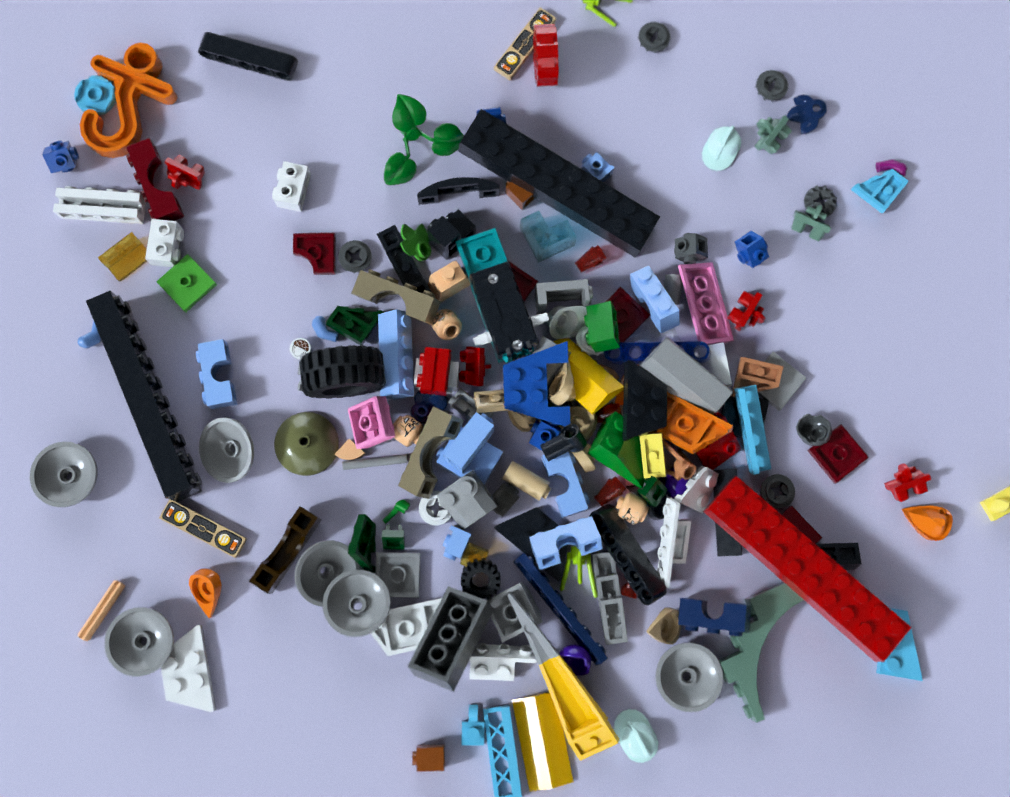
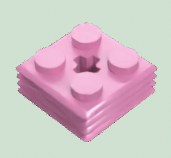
(371, 422)

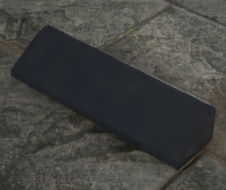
(725, 543)

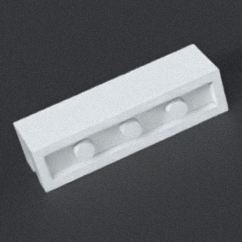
(100, 205)

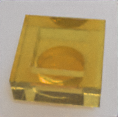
(472, 552)

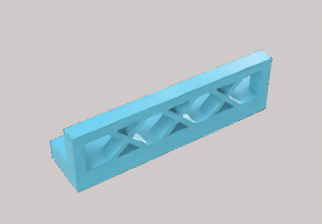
(752, 429)
(510, 748)

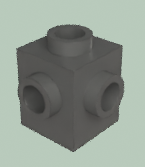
(691, 248)

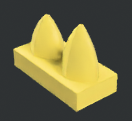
(653, 455)
(997, 504)

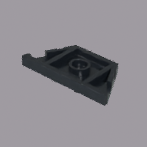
(643, 402)
(520, 528)

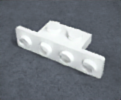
(674, 540)
(498, 661)

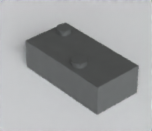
(450, 638)

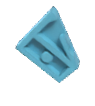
(881, 189)

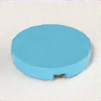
(95, 94)

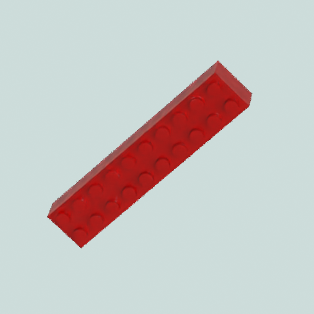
(807, 570)

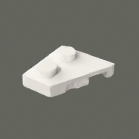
(698, 489)

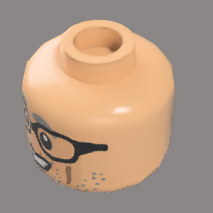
(447, 324)
(407, 430)
(632, 508)

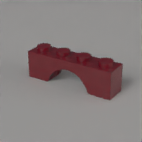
(146, 161)

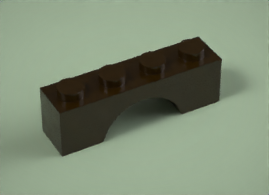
(282, 557)

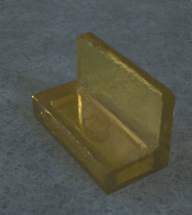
(124, 257)

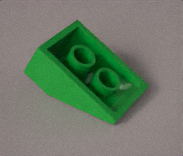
(616, 454)

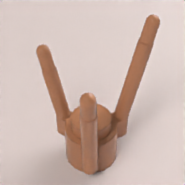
(683, 466)

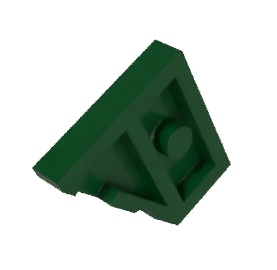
(353, 323)
(363, 542)

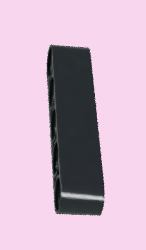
(248, 56)
(628, 555)

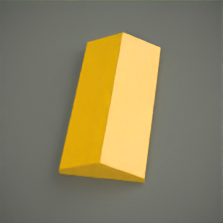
(591, 382)
(542, 742)

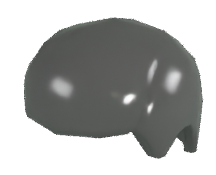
(814, 430)

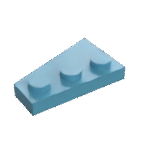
(903, 660)

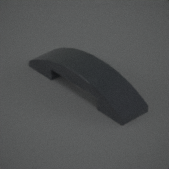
(458, 185)
(401, 262)

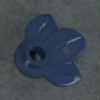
(804, 113)
(426, 402)

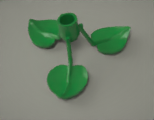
(406, 117)

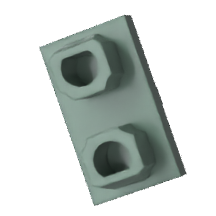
(769, 130)
(819, 228)

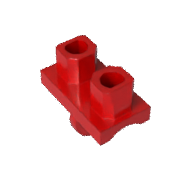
(183, 175)
(750, 302)
(475, 366)
(905, 479)

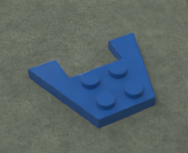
(527, 385)

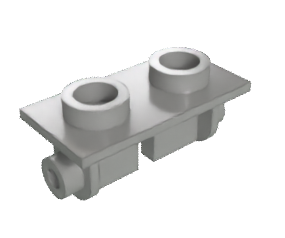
(465, 404)

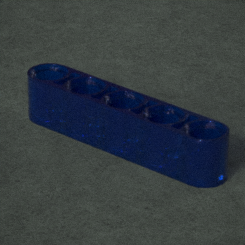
(647, 347)

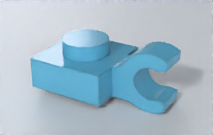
(473, 729)

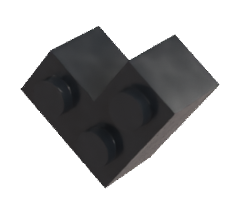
(447, 230)

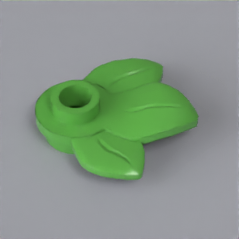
(415, 242)

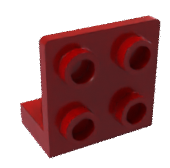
(720, 450)

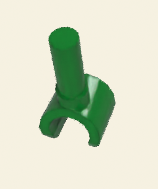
(401, 506)

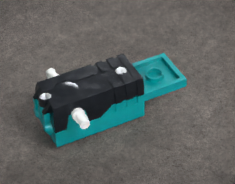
(498, 298)

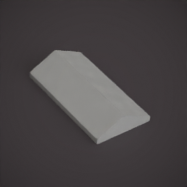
(686, 377)

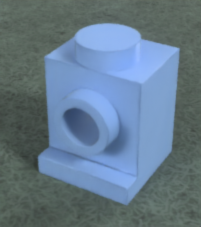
(603, 172)
(456, 543)

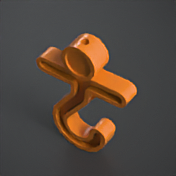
(130, 81)

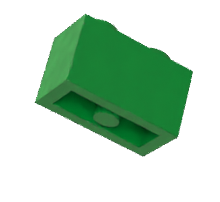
(602, 327)

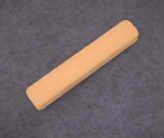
(101, 610)

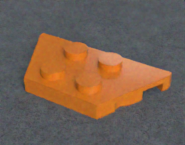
(691, 426)

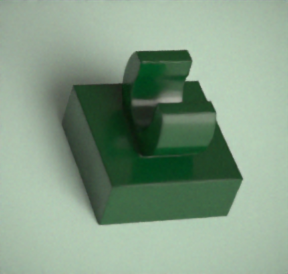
(653, 491)
(393, 538)

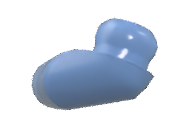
(321, 330)
(89, 339)

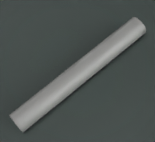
(373, 462)

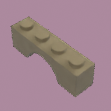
(418, 305)
(419, 475)

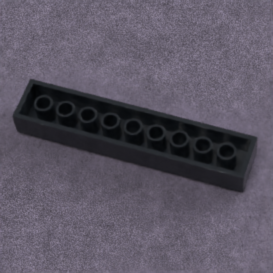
(558, 183)
(144, 396)

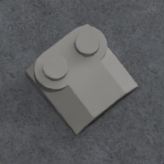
(467, 500)
(504, 614)

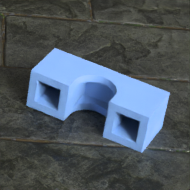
(661, 306)
(213, 356)
(574, 499)
(580, 534)

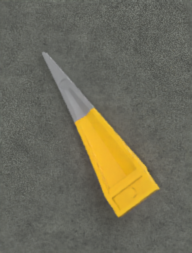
(579, 714)

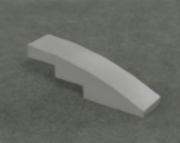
(609, 598)

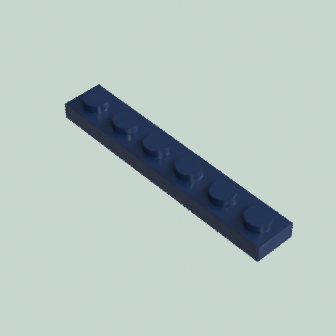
(566, 615)

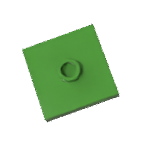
(186, 283)

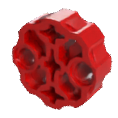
(545, 55)

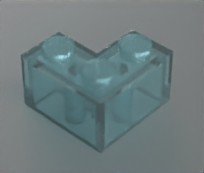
(546, 241)

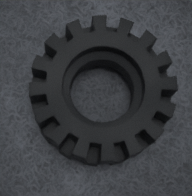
(480, 567)

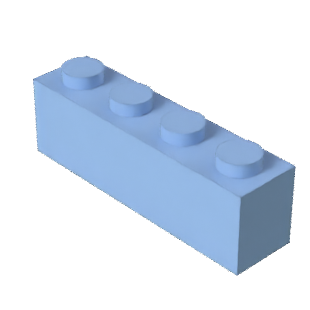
(396, 347)

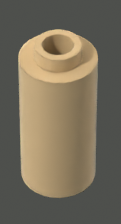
(527, 481)

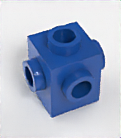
(60, 157)
(752, 249)
(538, 429)

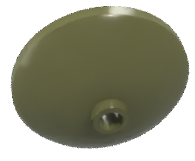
(316, 454)

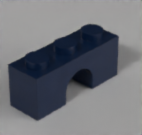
(734, 617)

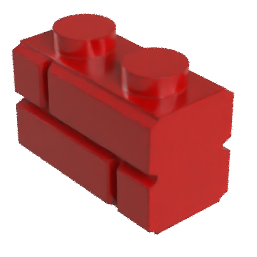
(435, 371)

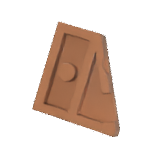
(757, 373)

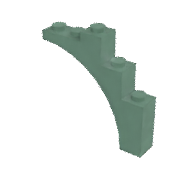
(742, 665)

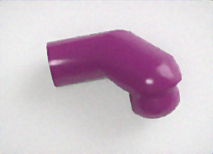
(892, 164)

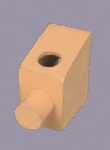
(448, 281)

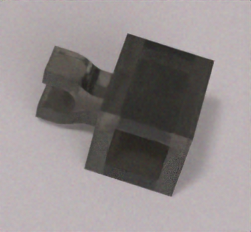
(505, 498)

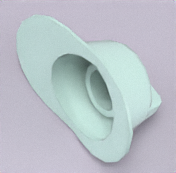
(721, 148)
(636, 735)

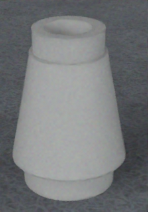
(673, 286)

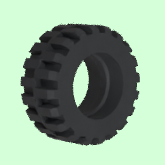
(342, 371)

